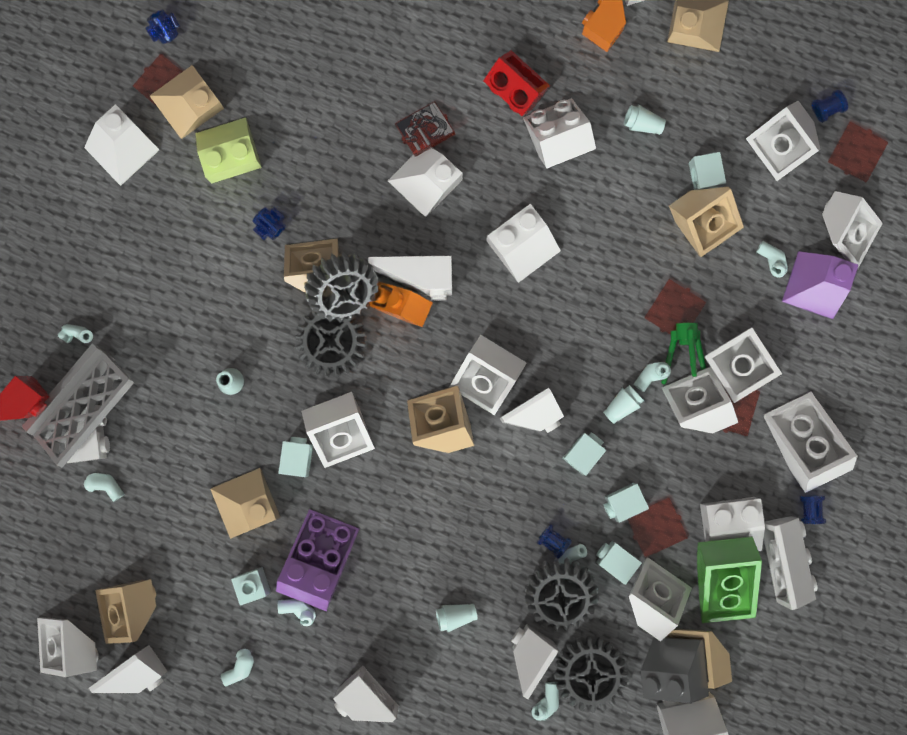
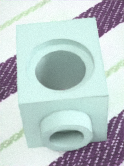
(707, 171)
(585, 453)
(296, 457)
(625, 503)
(617, 561)
(251, 586)

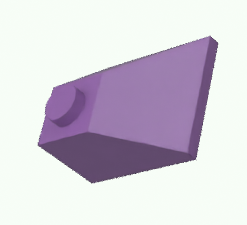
(819, 283)

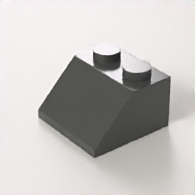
(675, 670)

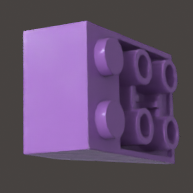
(317, 560)

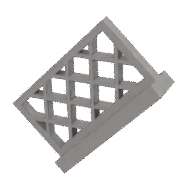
(69, 397)

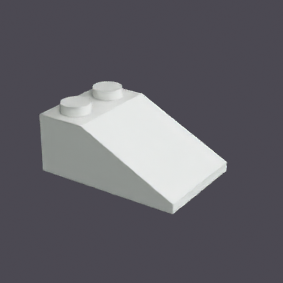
(420, 273)
(810, 442)

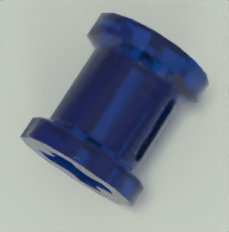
(829, 106)
(813, 509)
(554, 541)

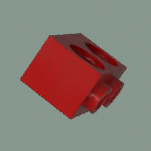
(520, 79)

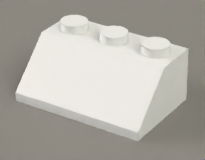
(789, 562)

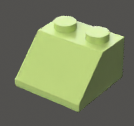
(227, 150)

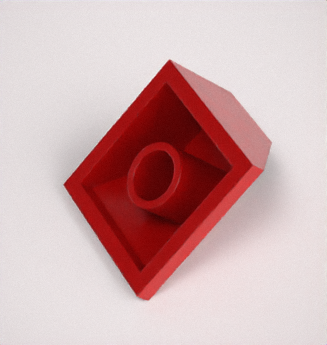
(22, 399)

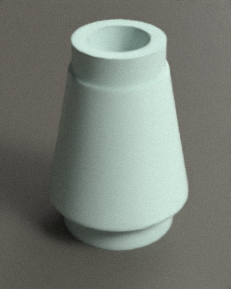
(643, 120)
(235, 384)
(623, 404)
(455, 616)

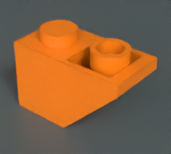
(605, 23)
(401, 304)

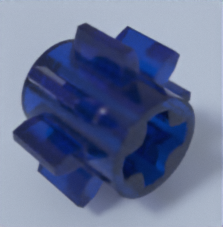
(162, 26)
(269, 223)

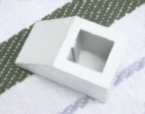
(95, 445)

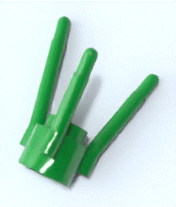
(687, 335)

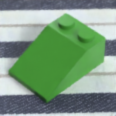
(728, 579)

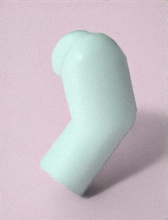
(776, 259)
(69, 331)
(651, 373)
(103, 482)
(574, 553)
(300, 609)
(241, 670)
(548, 704)

